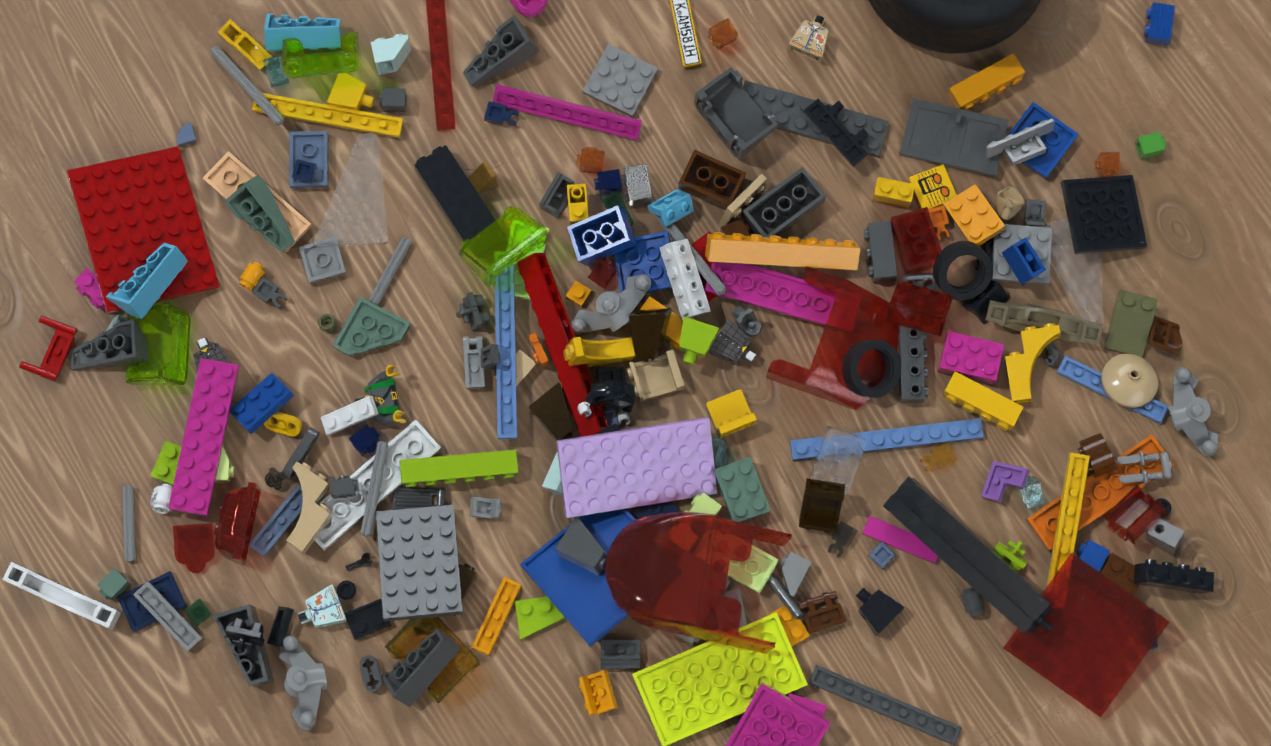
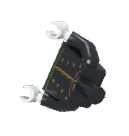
(611, 395)

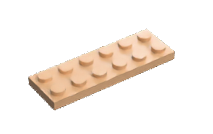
(231, 174)

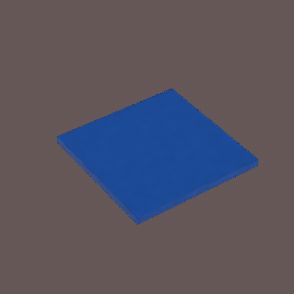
(574, 591)

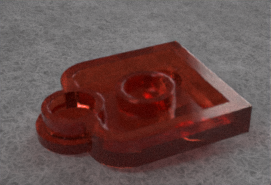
(194, 545)

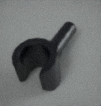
(359, 562)

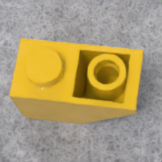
(577, 203)

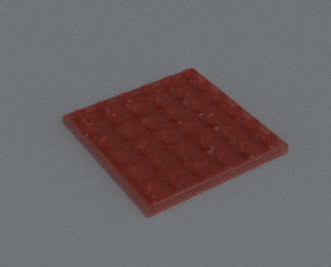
(1095, 635)

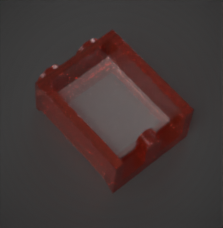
(1134, 514)

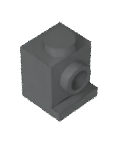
(343, 487)

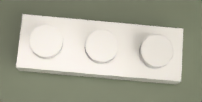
(349, 415)

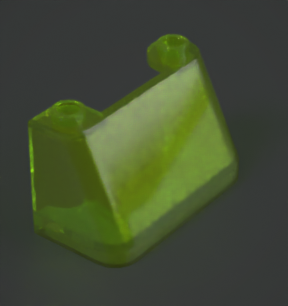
(502, 244)
(168, 347)

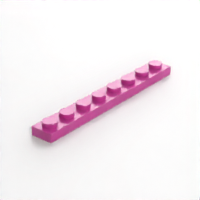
(567, 112)

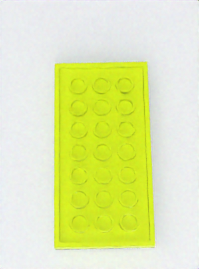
(716, 681)

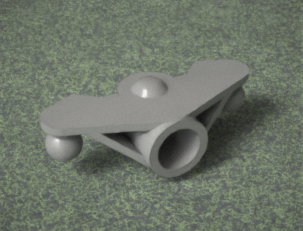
(612, 307)
(1191, 412)
(302, 681)

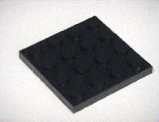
(1103, 214)

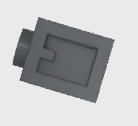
(490, 356)

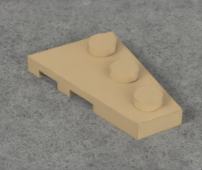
(743, 201)

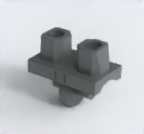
(470, 312)
(747, 321)

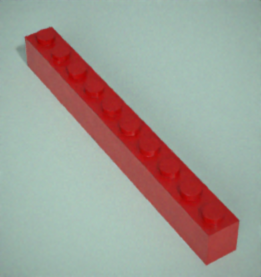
(557, 334)

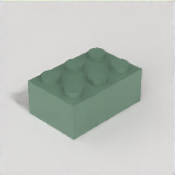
(742, 491)

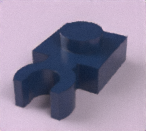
(497, 113)

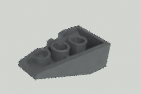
(506, 50)
(115, 347)

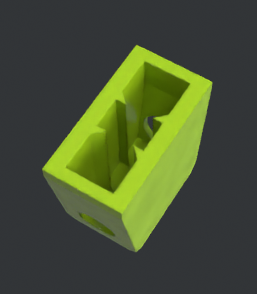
(696, 339)

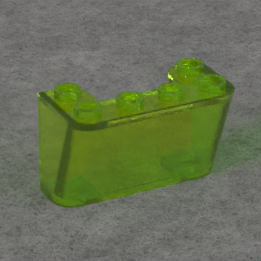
(298, 64)

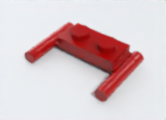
(56, 352)

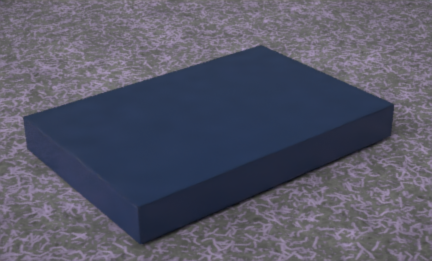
(137, 614)

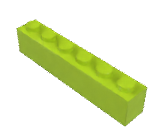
(458, 467)

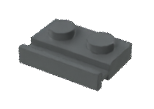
(620, 654)

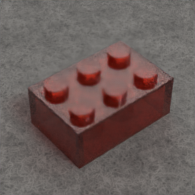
(915, 240)
(919, 308)

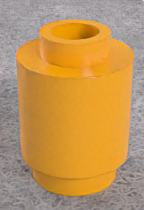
(251, 275)

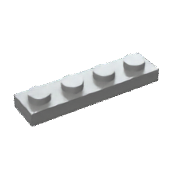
(167, 616)

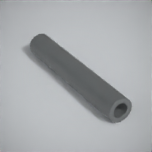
(785, 597)

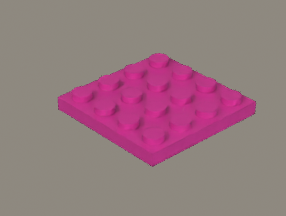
(777, 721)

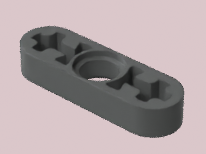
(301, 452)

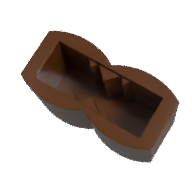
(1101, 458)

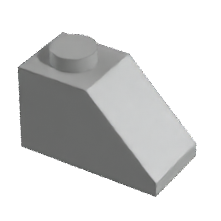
(793, 571)

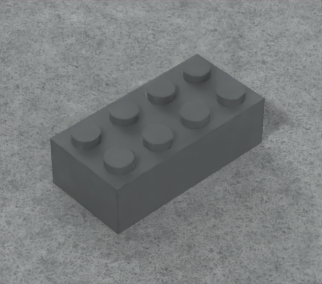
(784, 205)

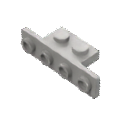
(1022, 145)

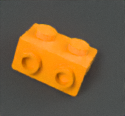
(597, 693)

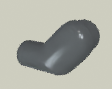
(1052, 354)

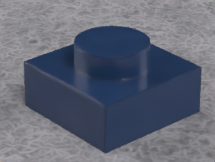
(304, 171)

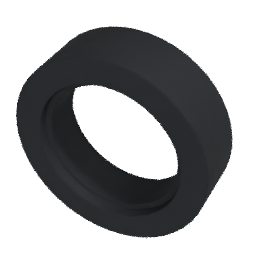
(954, 251)
(892, 371)

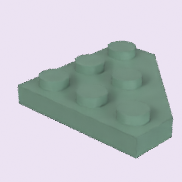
(369, 329)

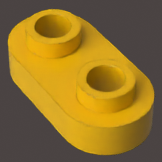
(283, 424)

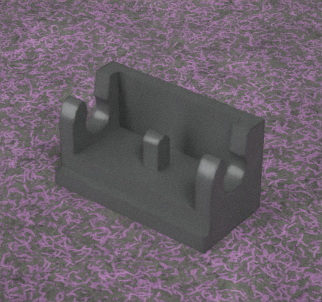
(556, 195)

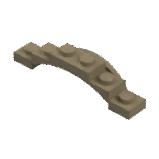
(1021, 316)

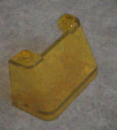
(455, 671)

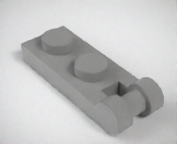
(472, 362)

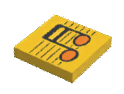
(932, 187)

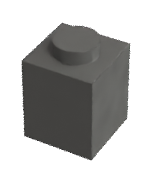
(393, 99)

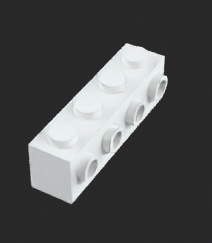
(677, 257)

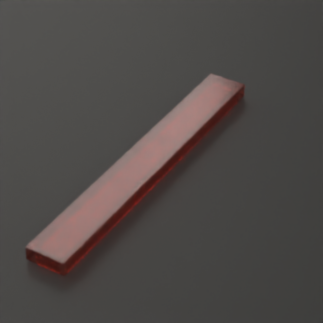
(440, 65)

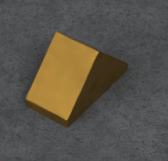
(483, 178)

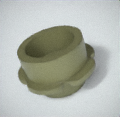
(326, 318)

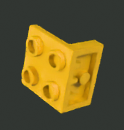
(730, 413)

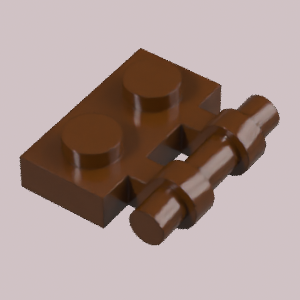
(825, 617)

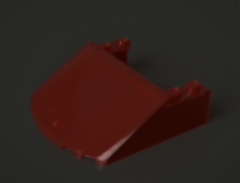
(853, 318)

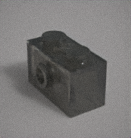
(637, 186)

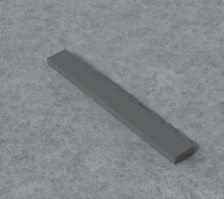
(885, 705)

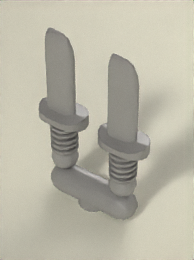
(1165, 462)

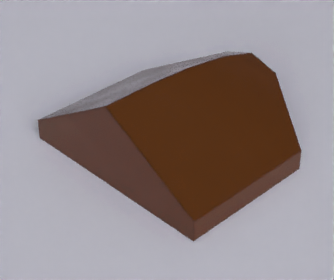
(1165, 335)

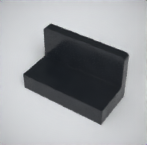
(980, 303)

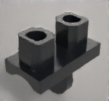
(243, 637)

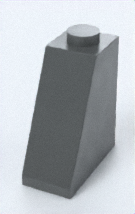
(581, 548)

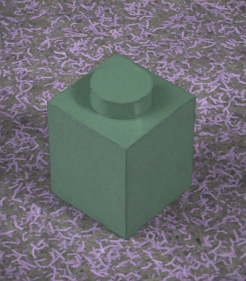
(113, 585)

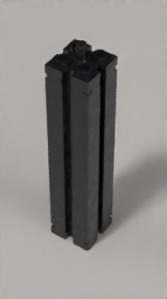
(970, 556)

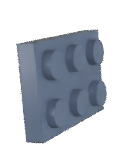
(313, 148)

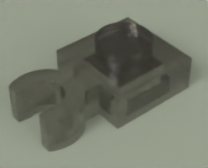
(843, 537)

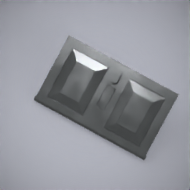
(952, 136)

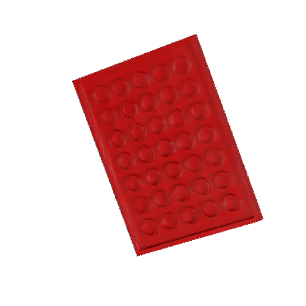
(132, 210)

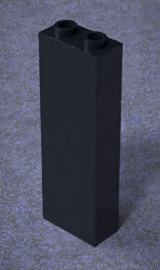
(454, 193)

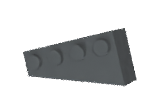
(253, 660)

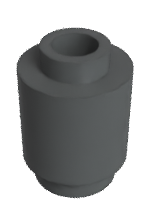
(972, 602)

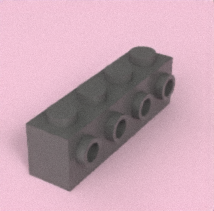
(912, 365)

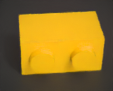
(893, 192)

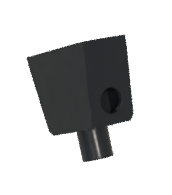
(877, 609)

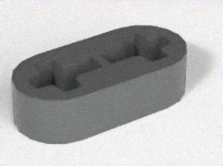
(366, 675)

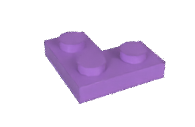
(1001, 476)

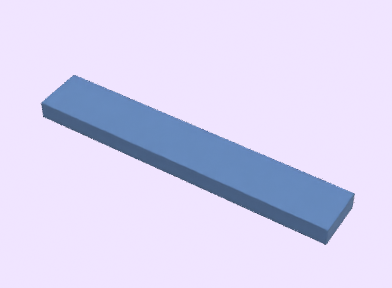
(1091, 380)

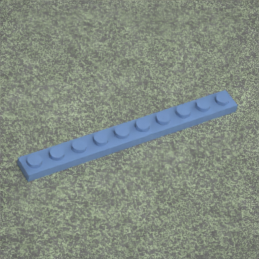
(507, 347)
(899, 437)

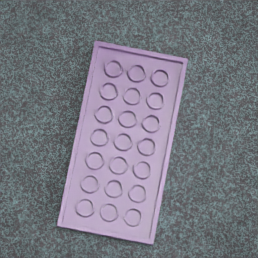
(636, 467)

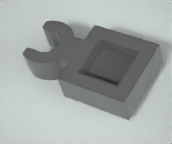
(267, 291)

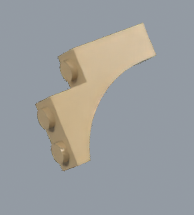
(312, 516)

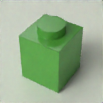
(1150, 145)

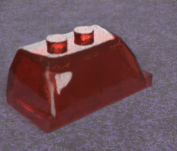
(237, 522)

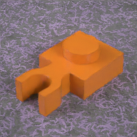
(939, 219)
(539, 354)

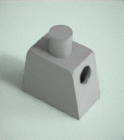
(1168, 539)

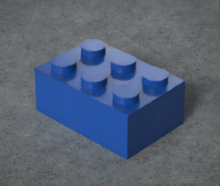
(601, 235)

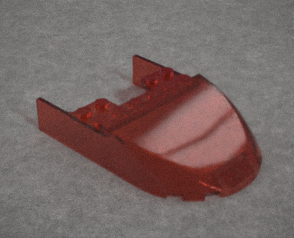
(674, 574)

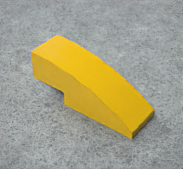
(243, 44)

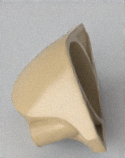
(1008, 202)

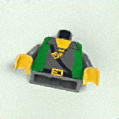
(385, 397)

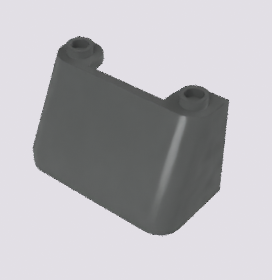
(734, 113)

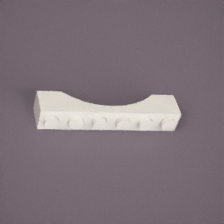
(61, 596)

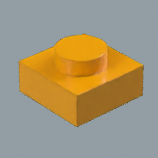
(578, 293)

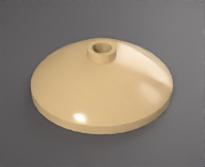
(1125, 388)

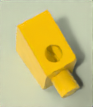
(349, 93)

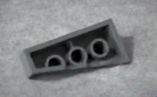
(420, 667)

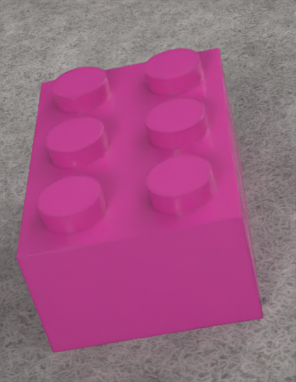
(970, 357)

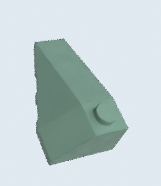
(258, 208)

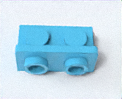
(672, 207)

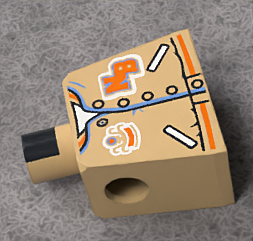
(810, 39)

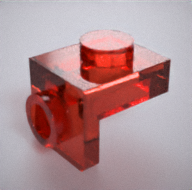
(602, 272)

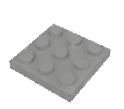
(620, 80)
(1039, 239)

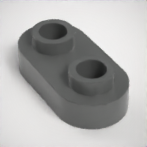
(919, 280)

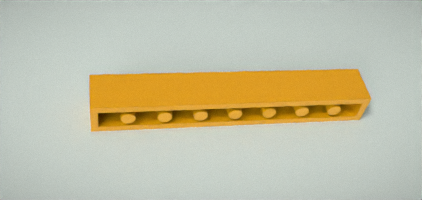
(781, 251)

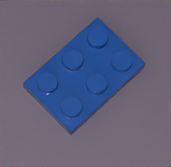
(261, 403)

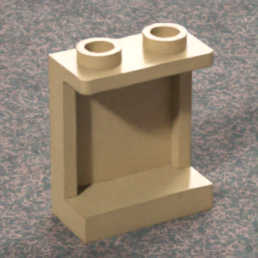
(656, 377)

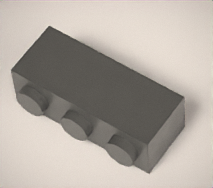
(880, 251)

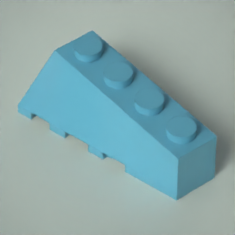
(312, 33)
(149, 281)

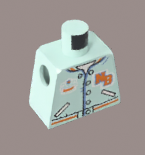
(323, 609)

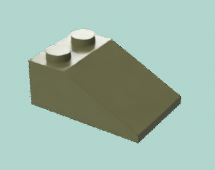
(1130, 323)

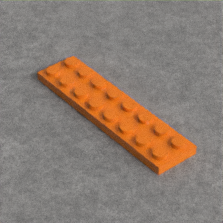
(1099, 493)

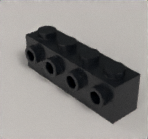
(1173, 577)

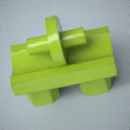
(1016, 560)

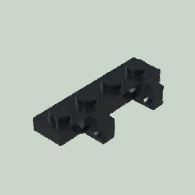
(826, 121)

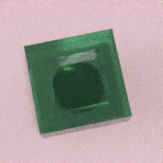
(198, 612)

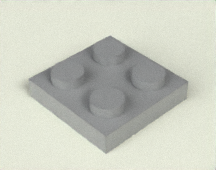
(322, 262)

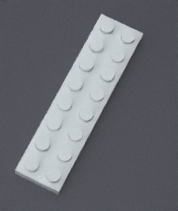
(346, 512)

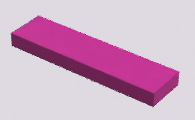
(898, 539)

